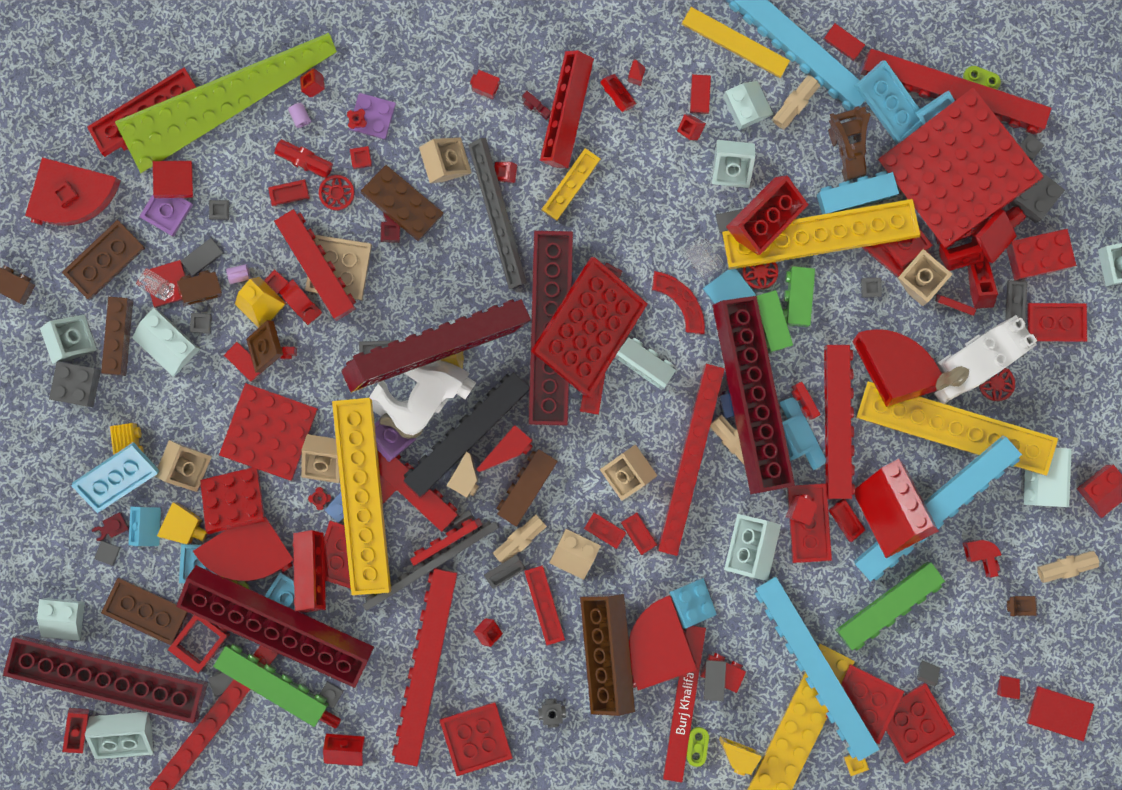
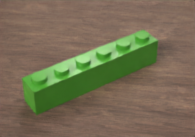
(890, 605)
(271, 684)

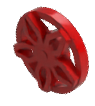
(336, 192)
(760, 272)
(997, 383)

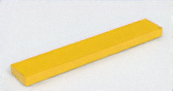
(735, 42)

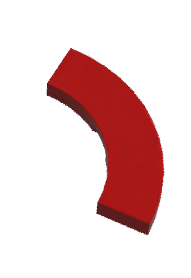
(683, 298)

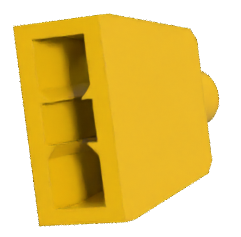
(181, 525)

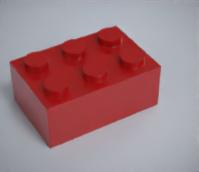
(1041, 254)

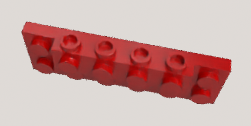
(105, 129)

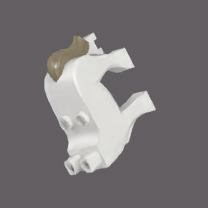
(983, 358)
(434, 387)

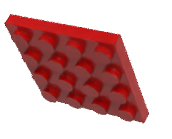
(268, 432)

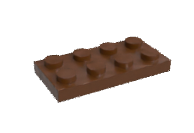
(401, 202)
(103, 260)
(144, 611)

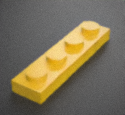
(570, 184)

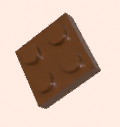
(264, 346)

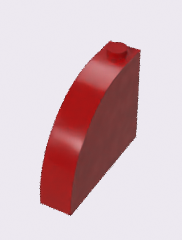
(92, 187)
(896, 365)
(245, 553)
(659, 646)

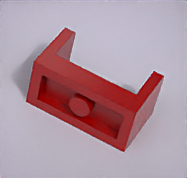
(961, 255)

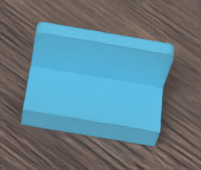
(144, 526)

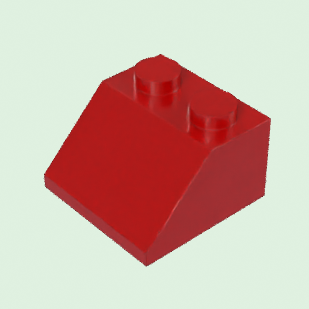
(1103, 490)

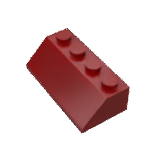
(767, 215)

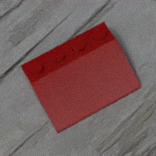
(894, 509)

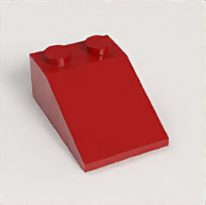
(510, 447)

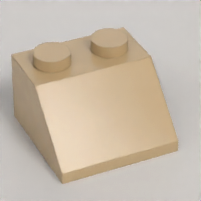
(444, 159)
(924, 277)
(320, 459)
(182, 466)
(628, 472)
(465, 477)
(575, 554)

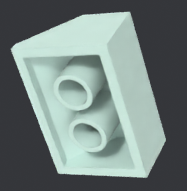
(164, 342)
(645, 363)
(1053, 488)
(752, 547)
(120, 735)

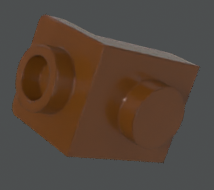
(1022, 606)

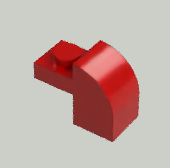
(300, 302)
(985, 551)

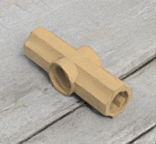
(796, 102)
(728, 436)
(519, 539)
(1068, 567)

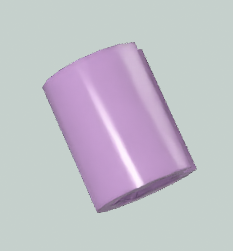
(299, 115)
(238, 274)

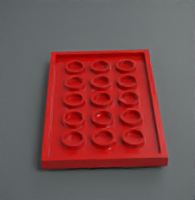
(589, 327)

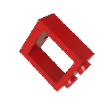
(187, 657)

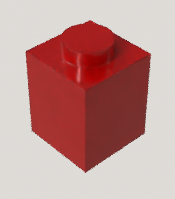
(485, 84)

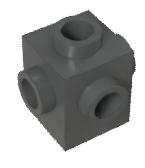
(552, 705)

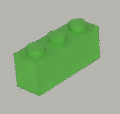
(799, 296)
(773, 322)

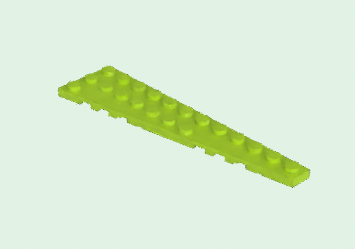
(184, 118)

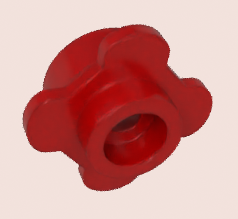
(361, 120)
(319, 503)

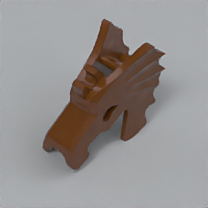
(851, 154)

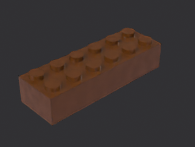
(607, 654)

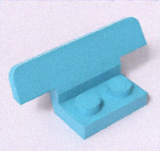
(799, 435)

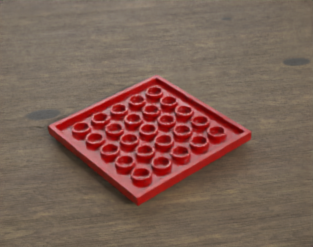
(960, 168)

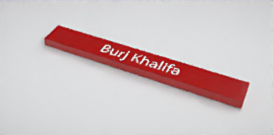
(683, 710)

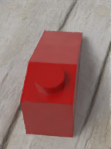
(982, 285)

